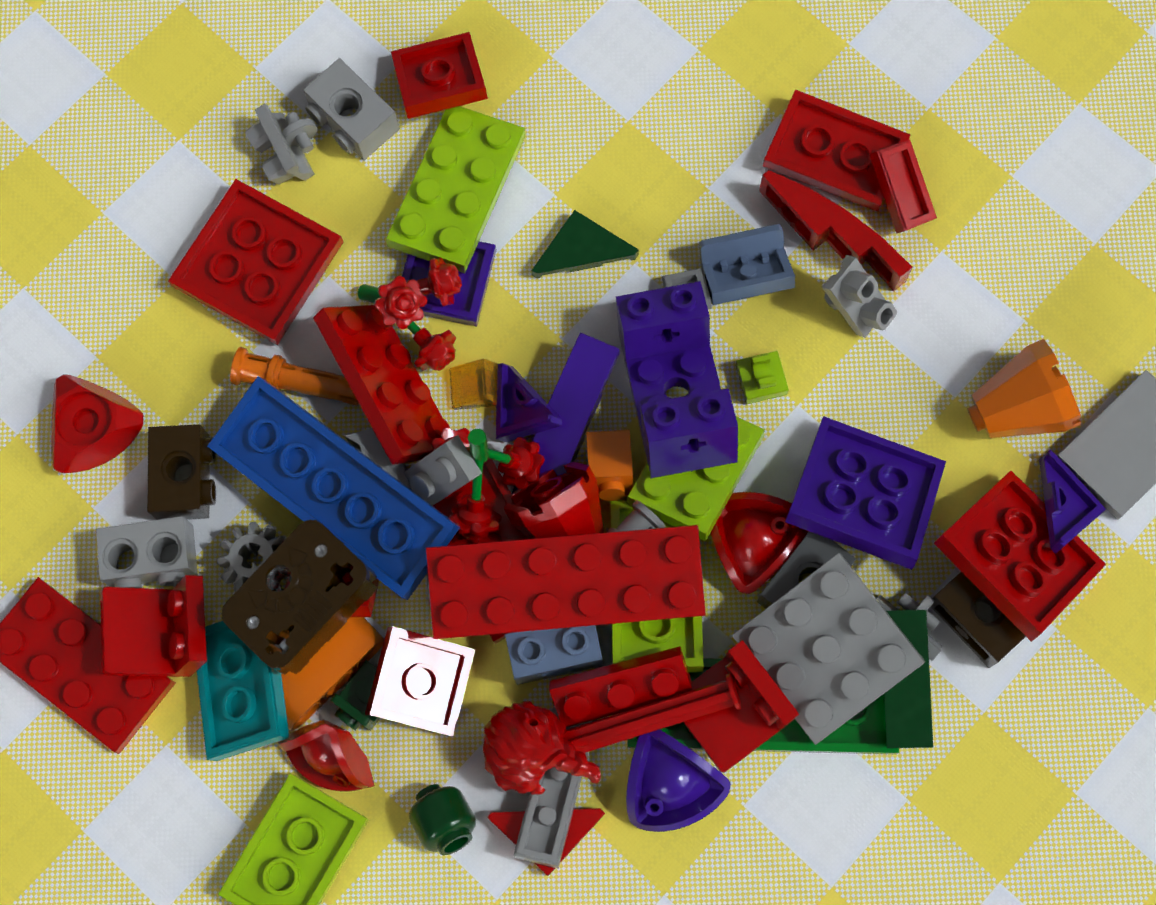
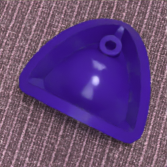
(671, 784)

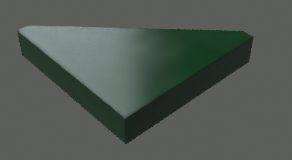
(582, 246)

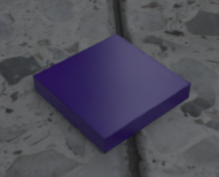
(475, 280)

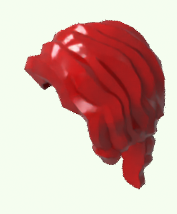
(527, 742)

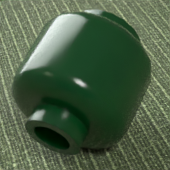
(442, 819)

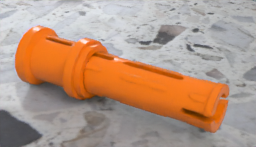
(290, 377)

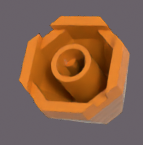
(1026, 397)

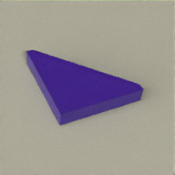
(520, 408)
(1067, 501)

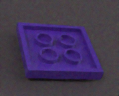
(866, 493)

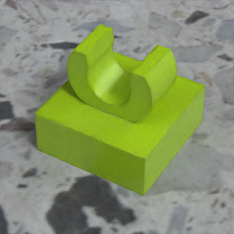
(761, 377)

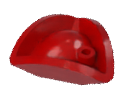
(89, 424)
(754, 538)
(328, 757)

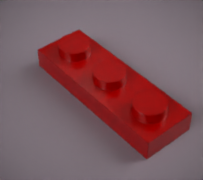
(620, 686)

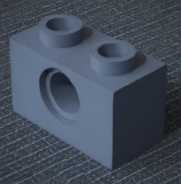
(553, 652)

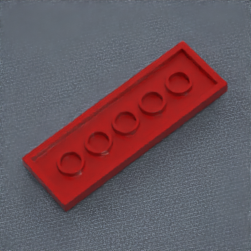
(565, 581)

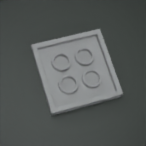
(830, 647)

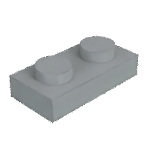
(442, 471)

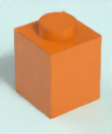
(611, 462)

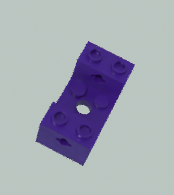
(666, 347)

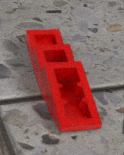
(822, 220)

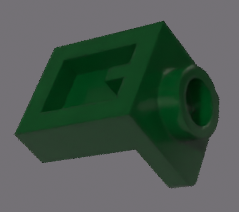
(355, 697)

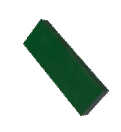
(909, 701)

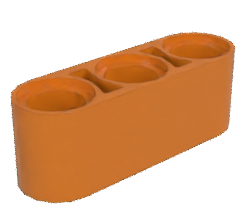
(329, 669)

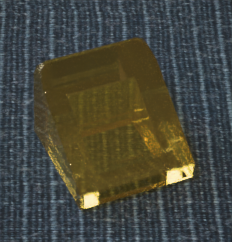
(474, 384)

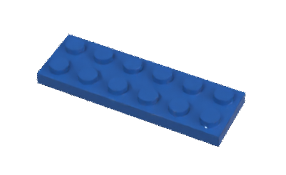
(333, 483)

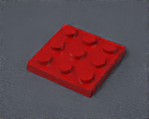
(256, 261)
(1009, 558)

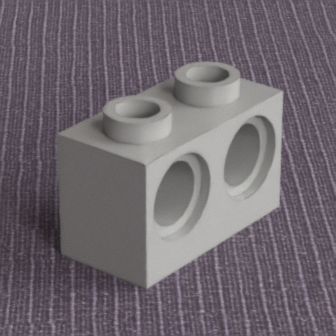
(147, 542)

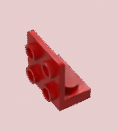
(153, 630)
(734, 733)

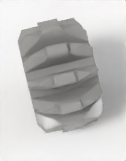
(236, 562)

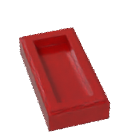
(903, 186)

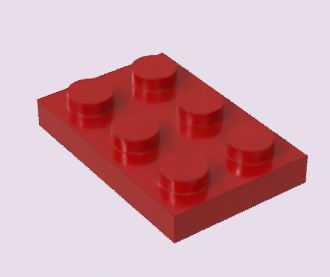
(831, 149)

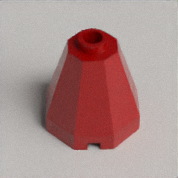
(558, 504)

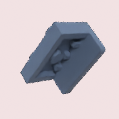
(746, 264)

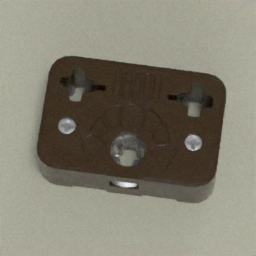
(309, 608)

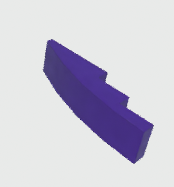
(576, 401)

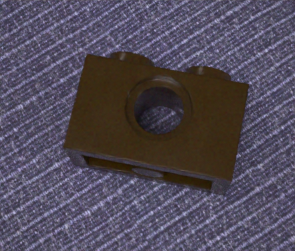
(167, 451)
(986, 639)

